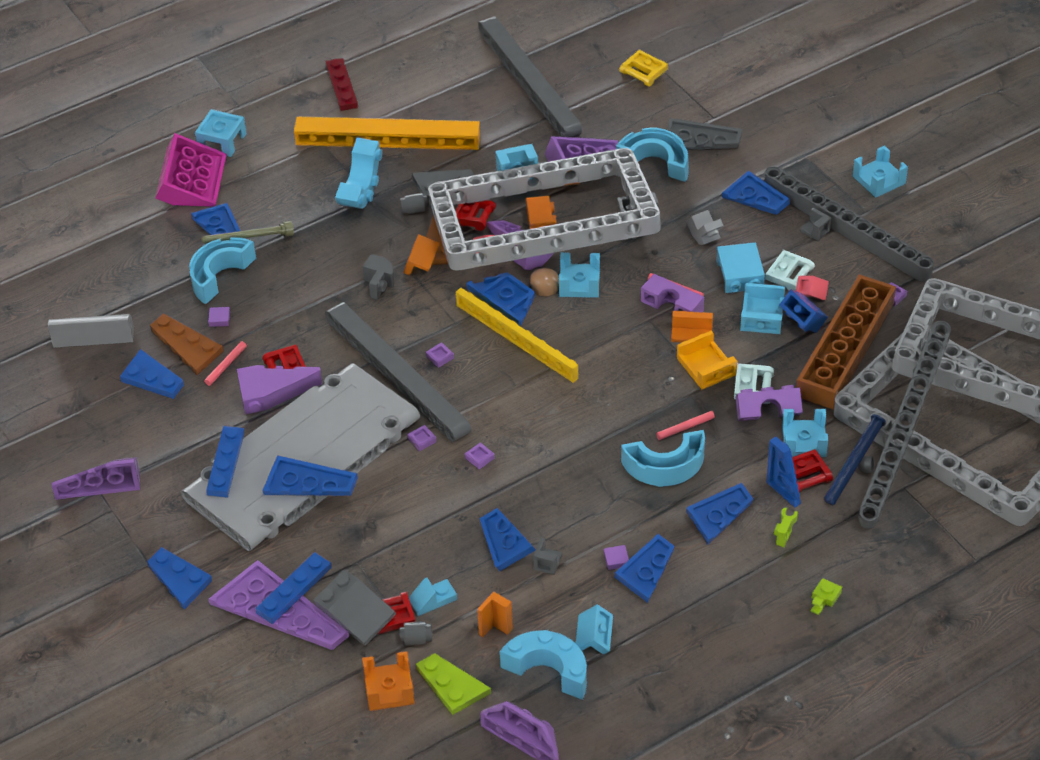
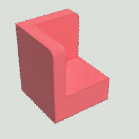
(812, 286)

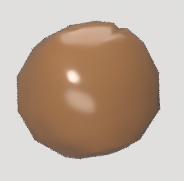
(544, 282)

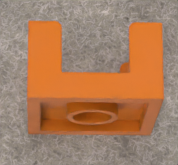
(388, 684)

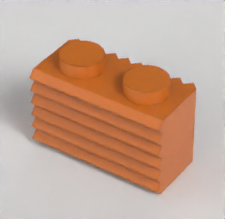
(540, 212)

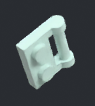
(785, 266)
(747, 377)

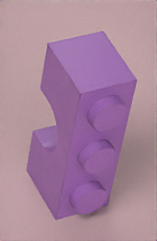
(660, 291)
(749, 402)

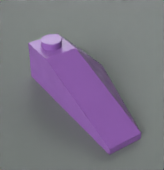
(569, 147)
(504, 227)
(267, 387)
(107, 478)

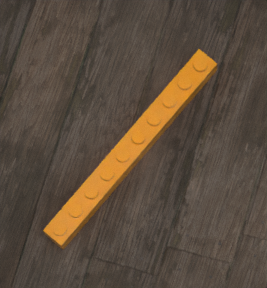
(389, 132)

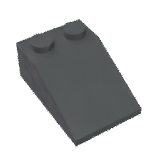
(354, 607)

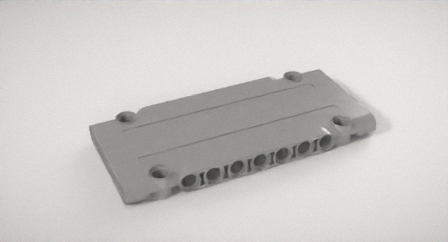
(330, 425)

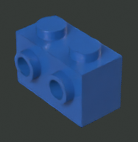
(802, 310)

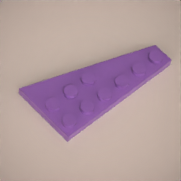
(300, 620)

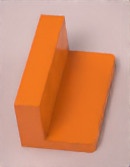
(421, 254)
(690, 325)
(495, 612)

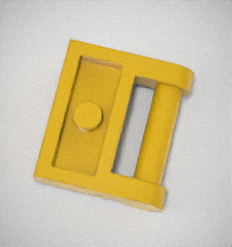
(645, 63)

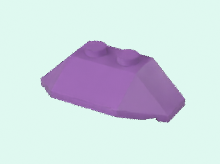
(521, 730)

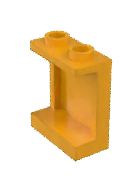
(705, 360)

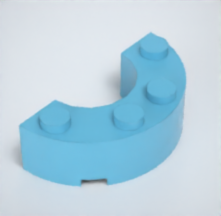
(661, 144)
(362, 176)
(217, 257)
(665, 468)
(549, 650)

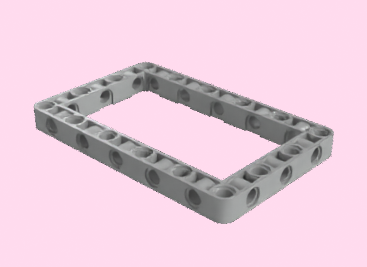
(541, 241)
(959, 377)
(945, 466)

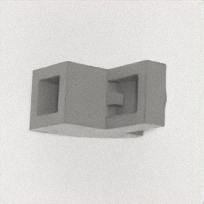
(704, 228)

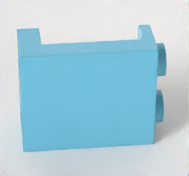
(740, 266)
(762, 308)

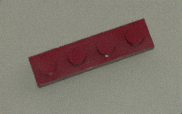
(341, 84)

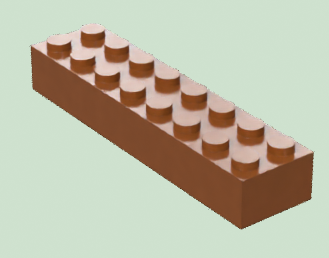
(846, 341)

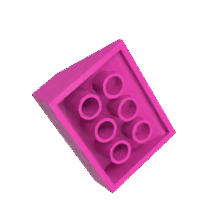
(190, 173)

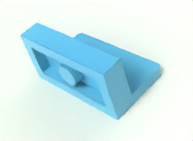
(595, 629)

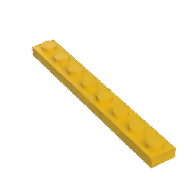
(522, 338)

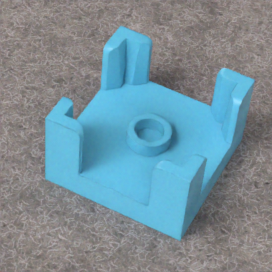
(221, 129)
(516, 157)
(880, 174)
(579, 279)
(805, 434)

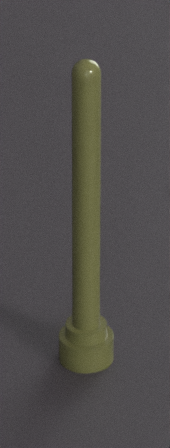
(285, 229)

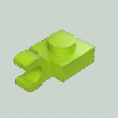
(784, 528)
(825, 594)

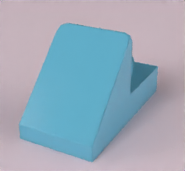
(430, 597)

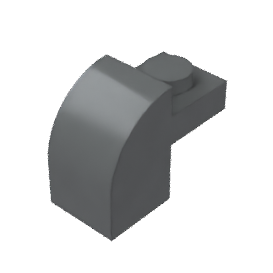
(379, 273)

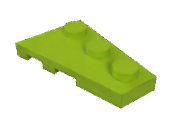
(451, 684)

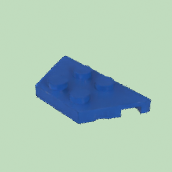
(505, 295)

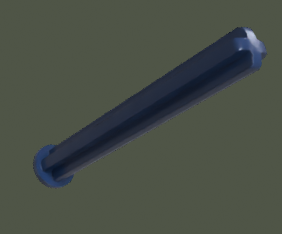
(854, 459)

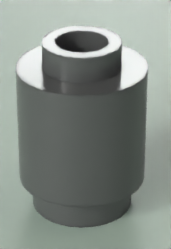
(414, 203)
(416, 633)

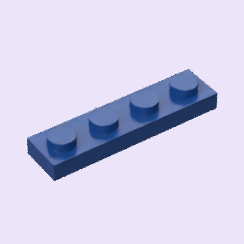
(225, 461)
(293, 588)

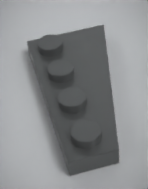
(703, 135)

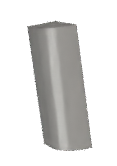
(91, 330)

